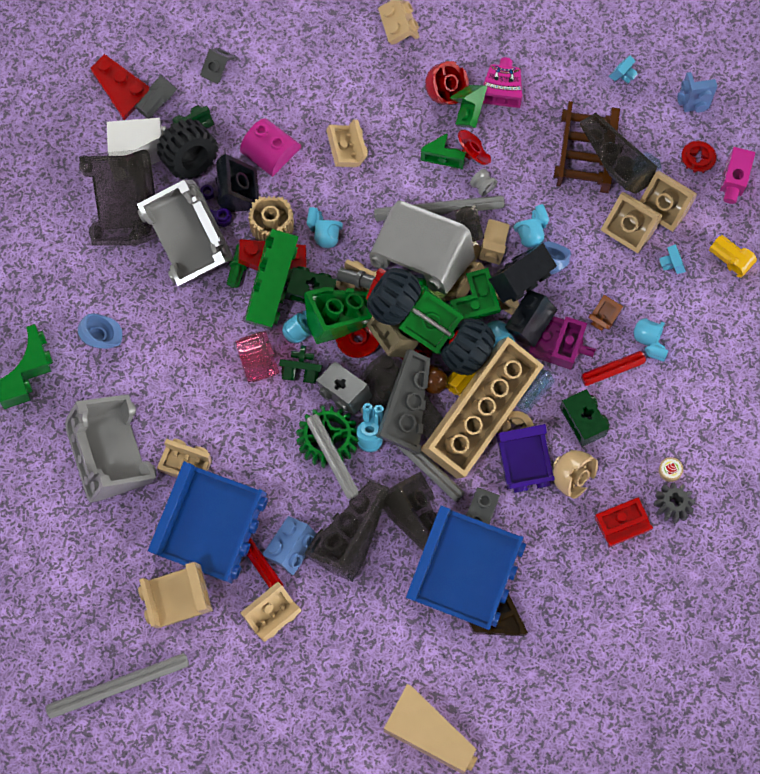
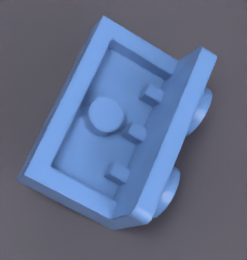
(696, 95)
(290, 544)

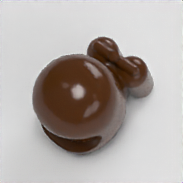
(436, 380)

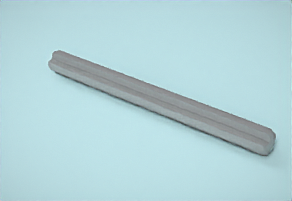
(446, 207)
(433, 472)
(117, 685)

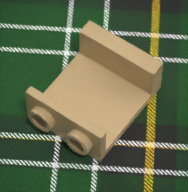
(175, 596)

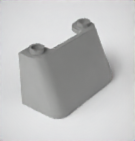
(186, 231)
(424, 244)
(107, 447)

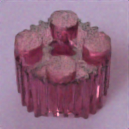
(257, 357)

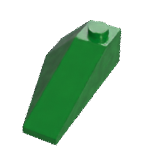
(335, 312)

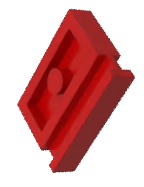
(623, 522)

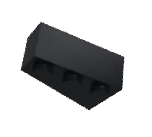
(523, 273)

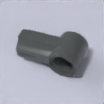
(158, 94)

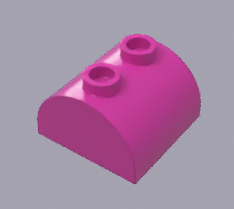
(268, 146)

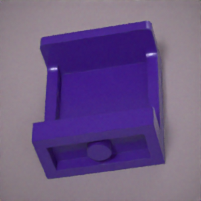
(525, 458)

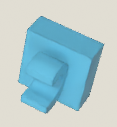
(624, 70)
(673, 261)

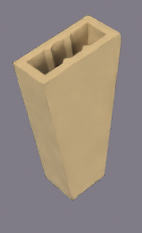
(427, 731)

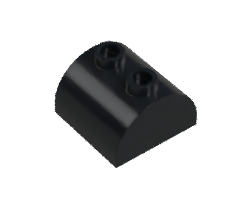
(236, 184)

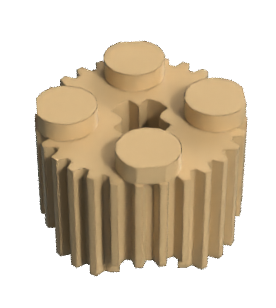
(270, 214)

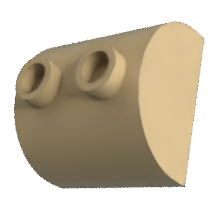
(668, 199)
(631, 222)

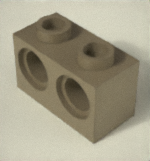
(391, 338)

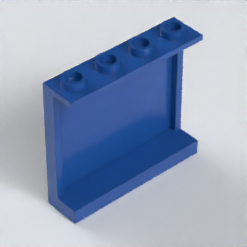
(208, 522)
(466, 568)

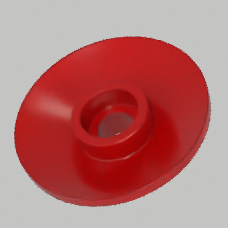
(473, 147)
(358, 349)

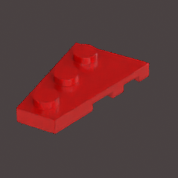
(119, 84)
(251, 251)

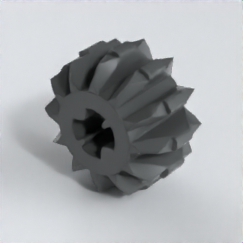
(669, 508)

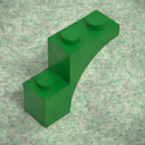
(35, 362)

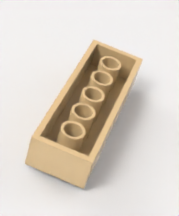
(482, 408)

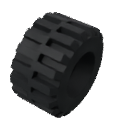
(187, 149)

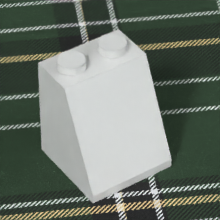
(135, 135)

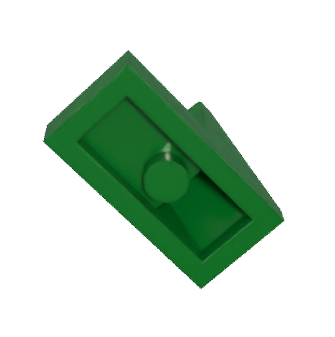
(471, 102)
(437, 153)

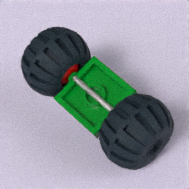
(431, 321)

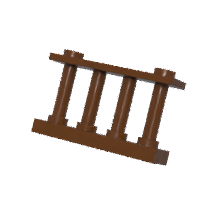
(602, 178)

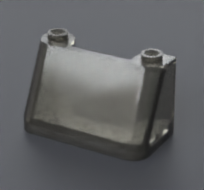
(119, 185)

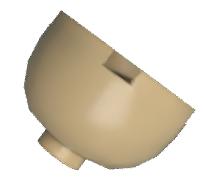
(574, 469)

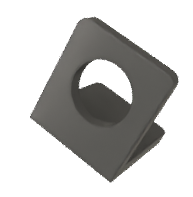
(215, 64)

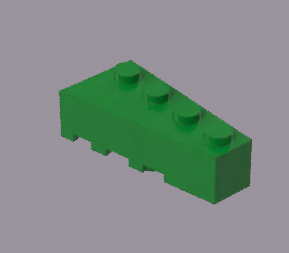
(270, 279)

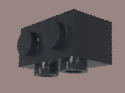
(531, 318)

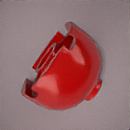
(445, 81)

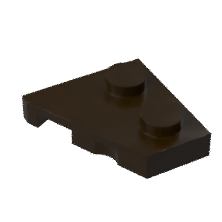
(508, 624)

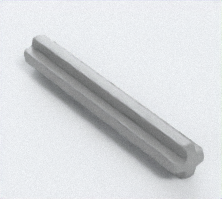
(332, 456)

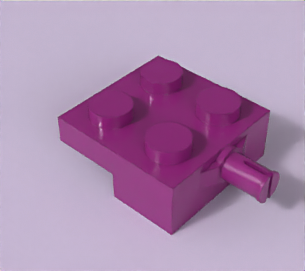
(562, 342)

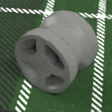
(483, 182)

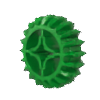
(336, 435)

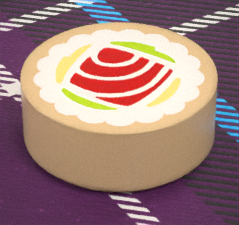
(670, 469)

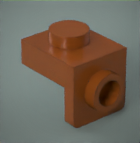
(605, 313)

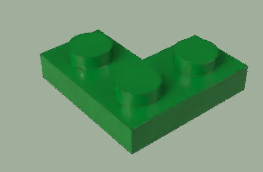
(483, 298)

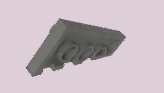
(405, 407)

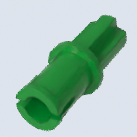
(236, 271)

